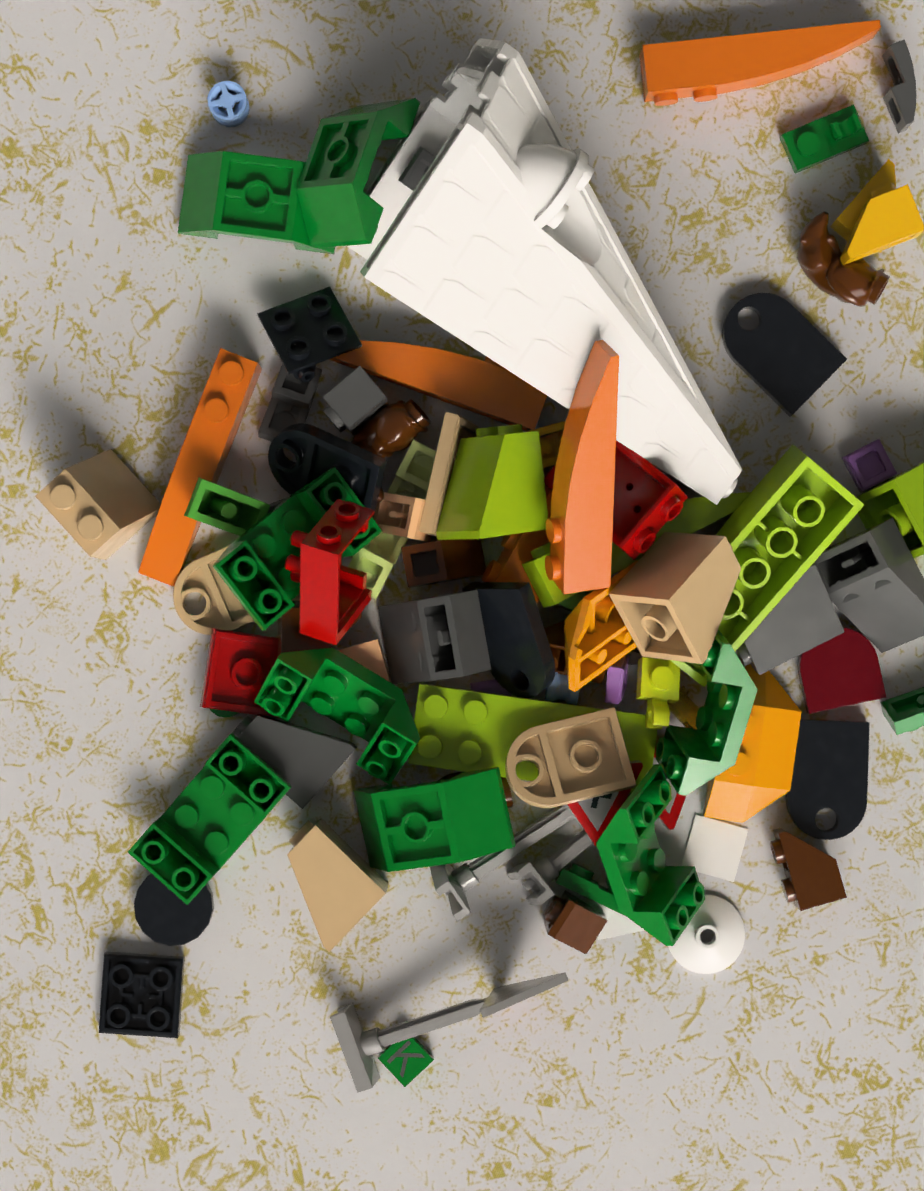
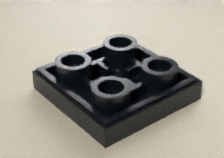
(141, 994)

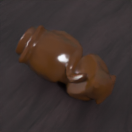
(821, 263)
(392, 430)

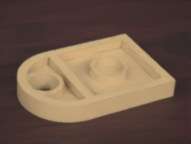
(222, 606)
(573, 759)

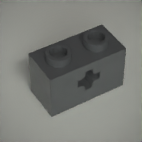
(353, 401)

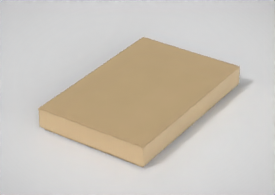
(453, 429)

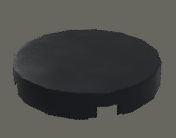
(167, 917)

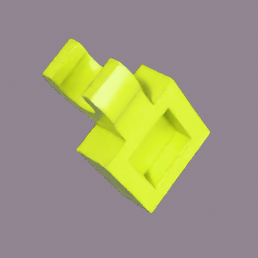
(657, 683)

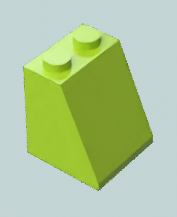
(495, 486)
(901, 500)

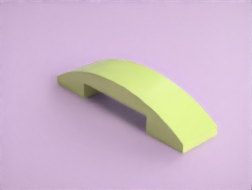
(383, 551)

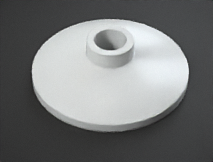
(727, 941)

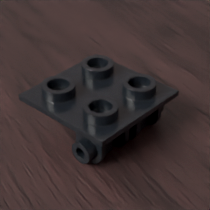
(309, 332)

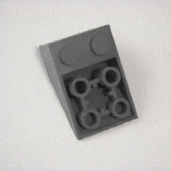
(876, 585)
(434, 638)

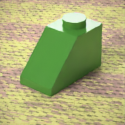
(224, 507)

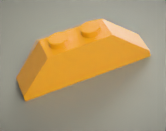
(595, 635)
(764, 759)

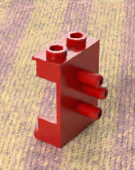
(641, 501)
(330, 592)

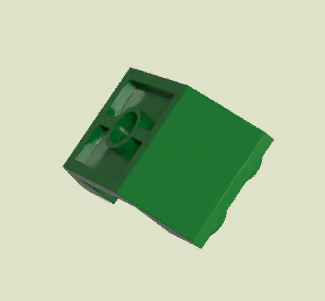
(339, 167)
(244, 198)
(256, 560)
(350, 697)
(700, 754)
(210, 819)
(435, 821)
(644, 887)

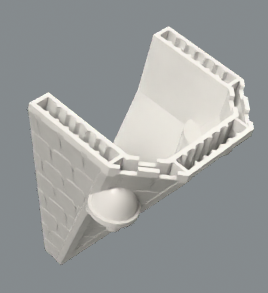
(527, 266)

